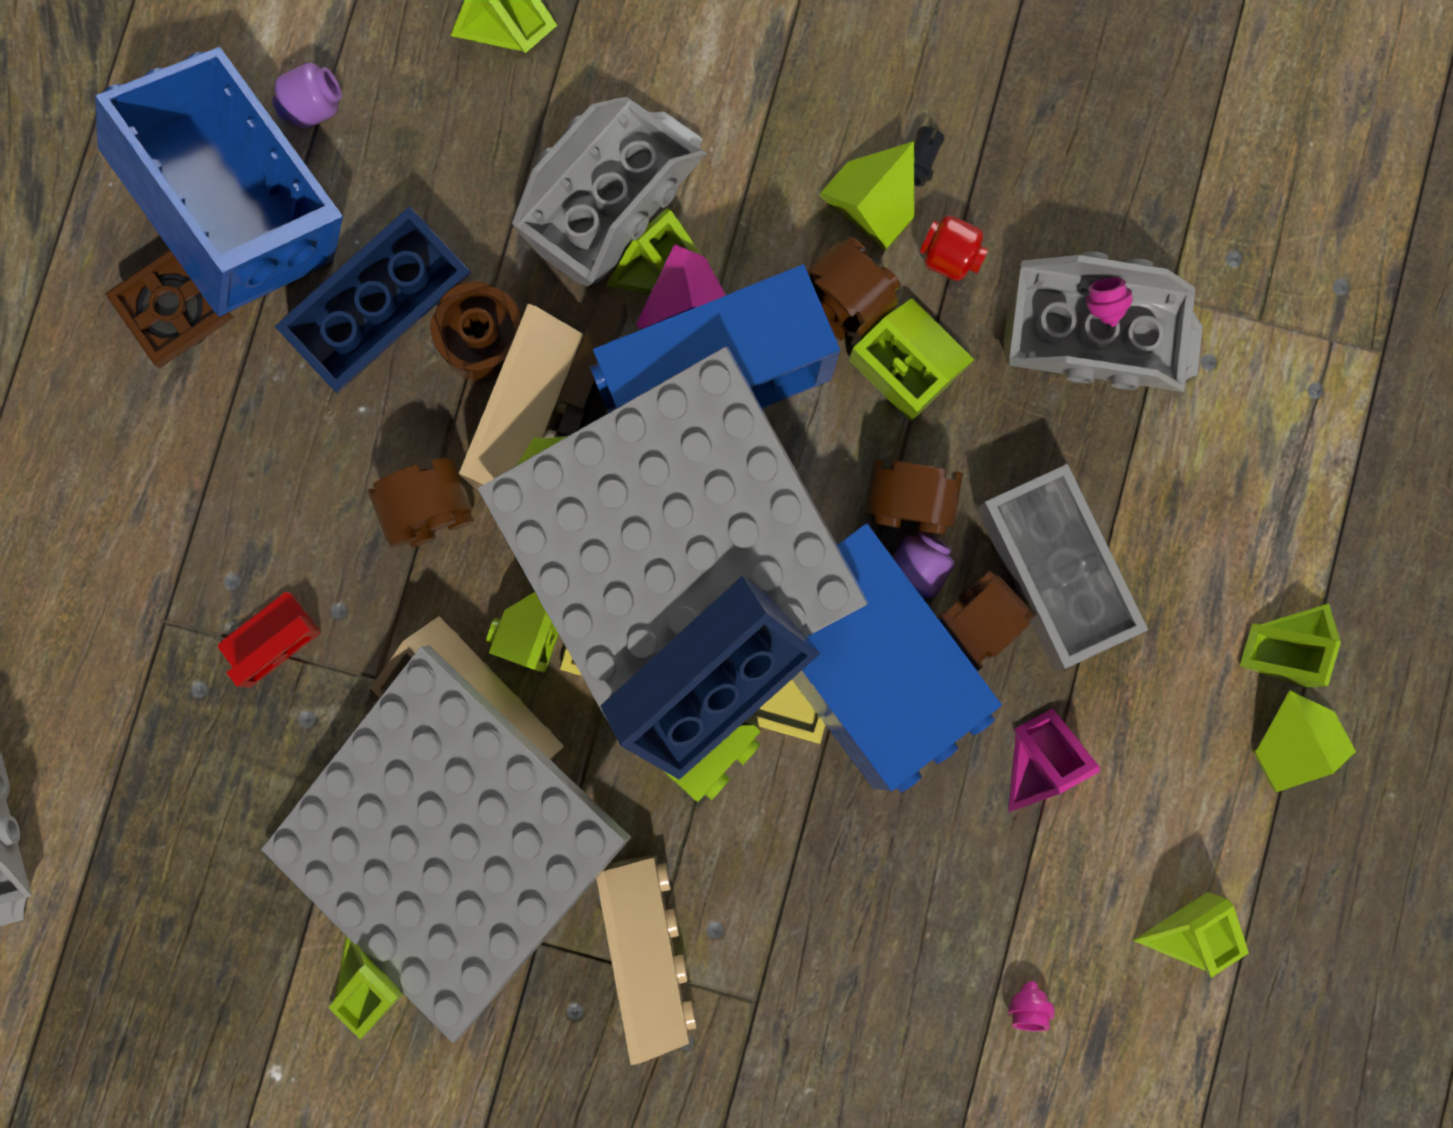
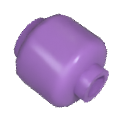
(306, 95)
(924, 562)

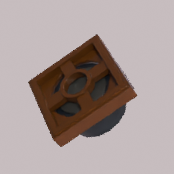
(170, 309)

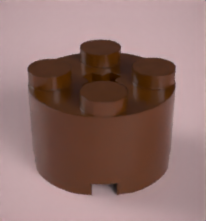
(853, 289)
(455, 327)
(914, 495)
(420, 501)
(987, 619)

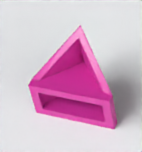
(681, 286)
(1047, 761)

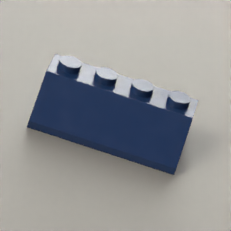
(372, 299)
(708, 680)

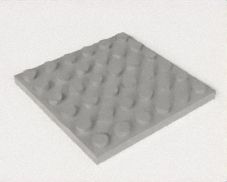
(660, 515)
(444, 843)

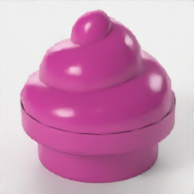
(1109, 299)
(1031, 1009)

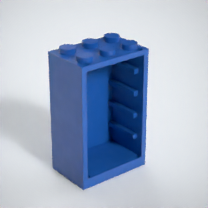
(217, 179)
(769, 327)
(892, 676)

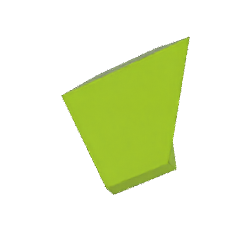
(504, 23)
(876, 193)
(647, 255)
(1295, 648)
(1302, 744)
(1200, 934)
(362, 991)

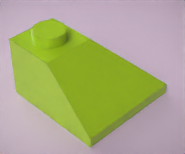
(524, 634)

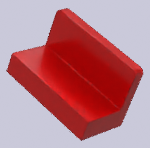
(267, 640)

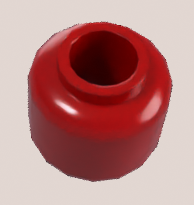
(953, 248)

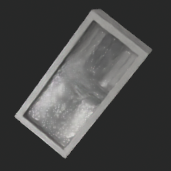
(1061, 568)

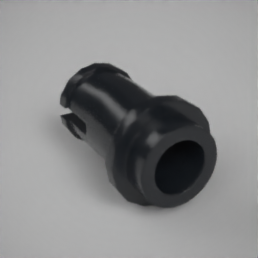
(925, 153)

